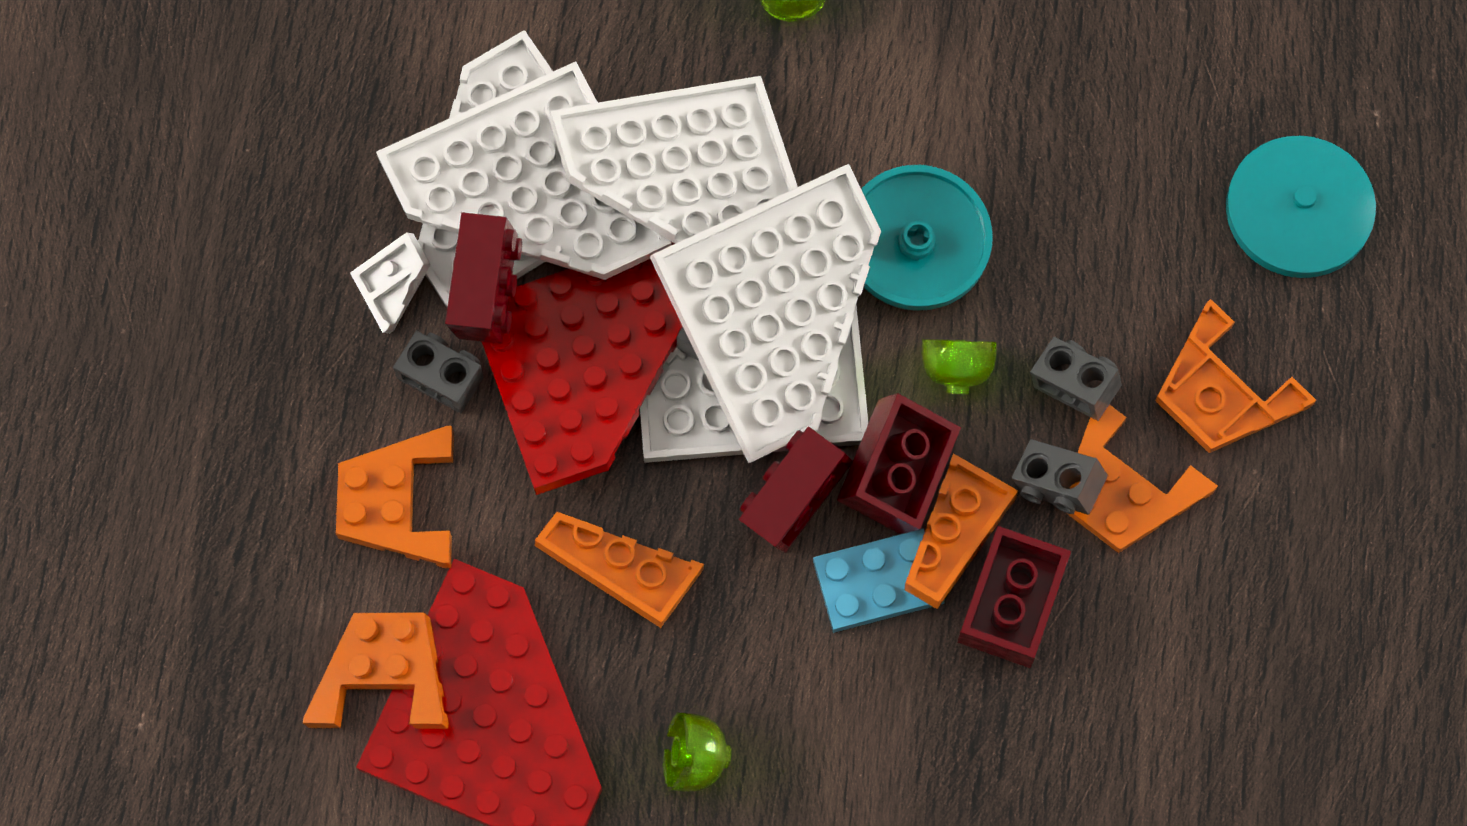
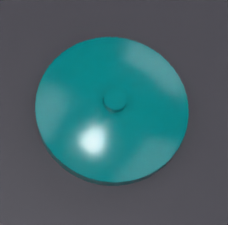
(1300, 206)
(930, 237)

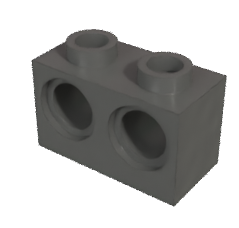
(433, 377)
(1070, 385)
(1062, 471)

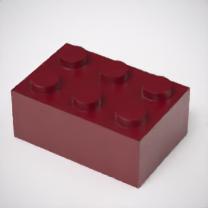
(483, 278)
(899, 464)
(794, 488)
(1014, 597)

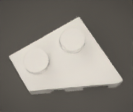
(392, 279)

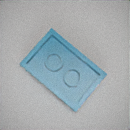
(869, 581)

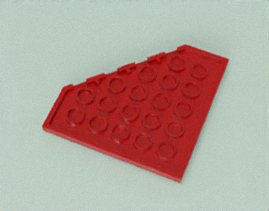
(581, 367)
(510, 730)

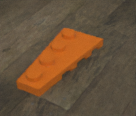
(959, 525)
(631, 573)

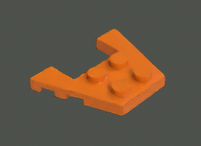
(1213, 399)
(378, 498)
(1128, 502)
(382, 654)

